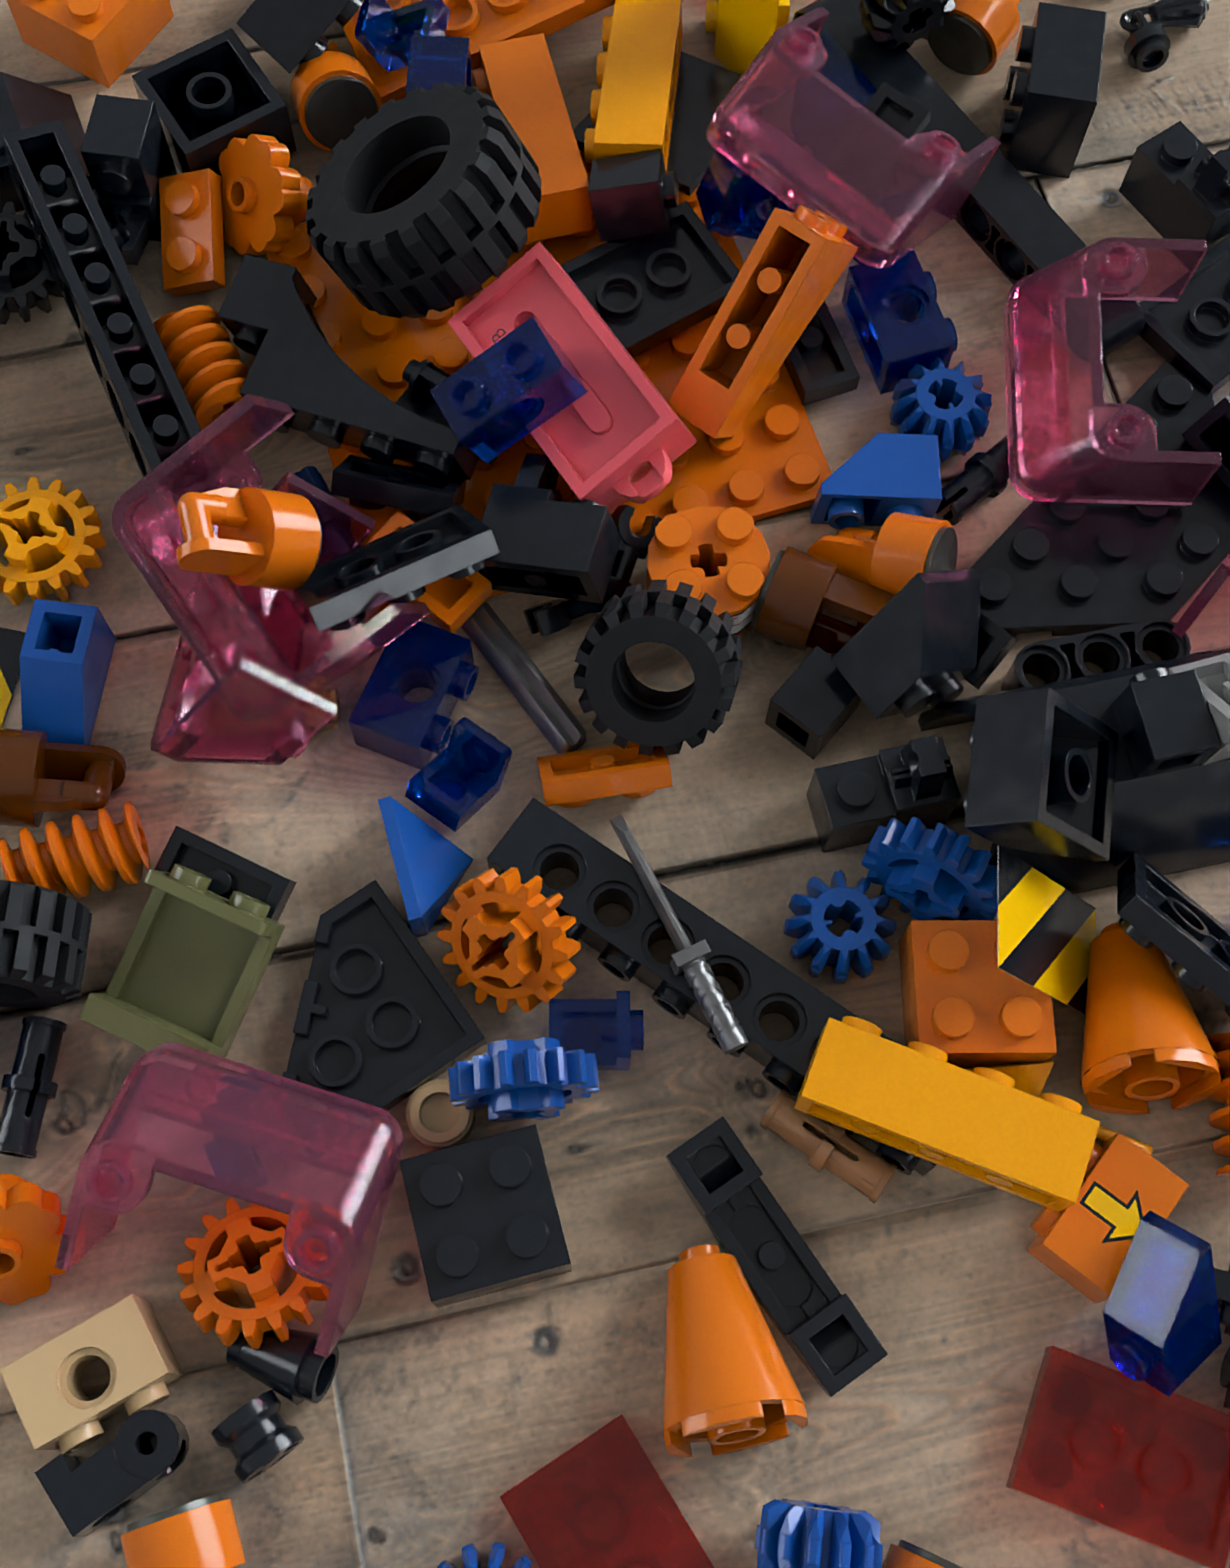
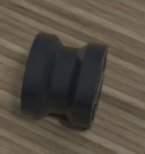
(257, 1436)

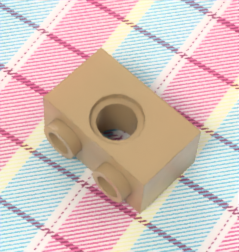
(49, 1378)

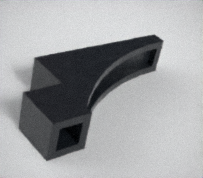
(294, 364)

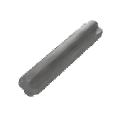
(524, 680)

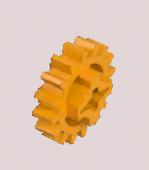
(37, 541)

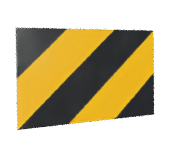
(1043, 932)

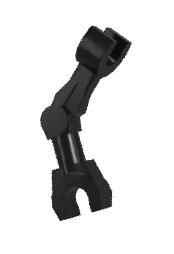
(558, 613)

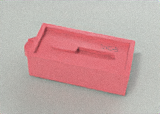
(621, 432)

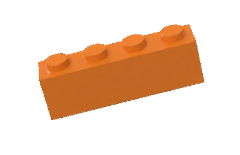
(527, 91)

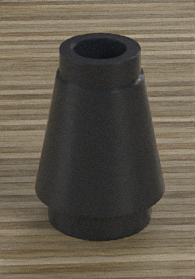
(287, 1366)

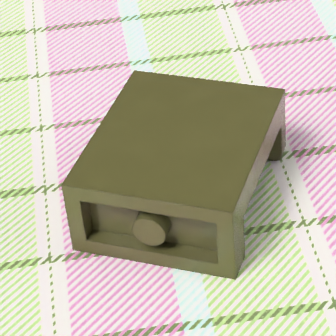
(187, 966)

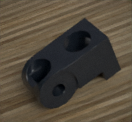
(143, 1454)

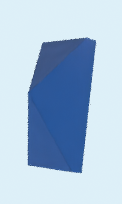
(424, 864)

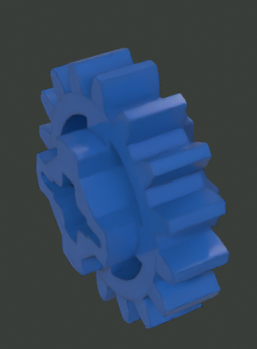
(932, 872)
(523, 1079)

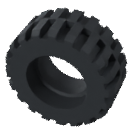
(424, 201)

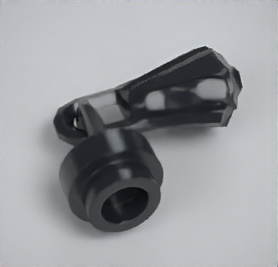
(1148, 41)

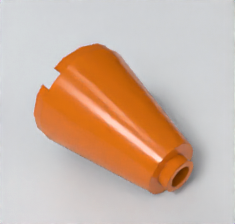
(1141, 1031)
(722, 1361)

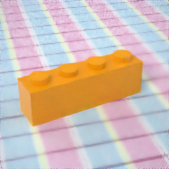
(636, 79)
(948, 1113)

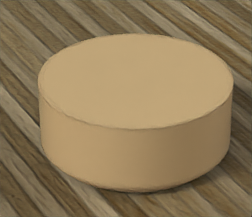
(435, 1119)

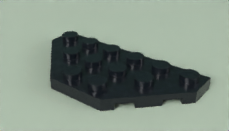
(1108, 563)

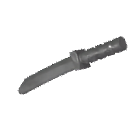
(689, 958)

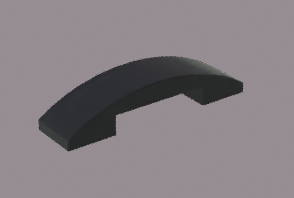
(774, 1258)

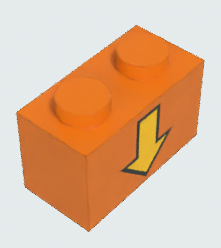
(1093, 1235)

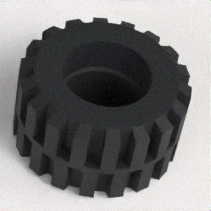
(644, 713)
(41, 946)

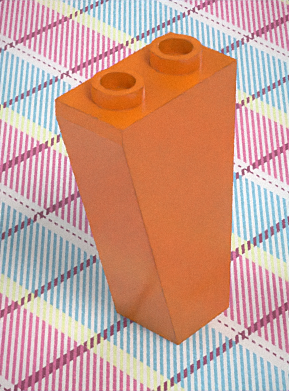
(762, 318)

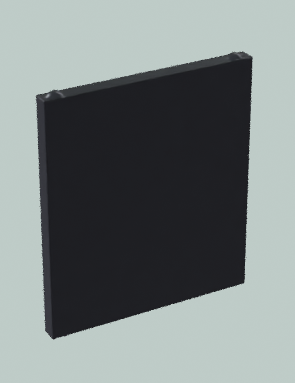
(698, 95)

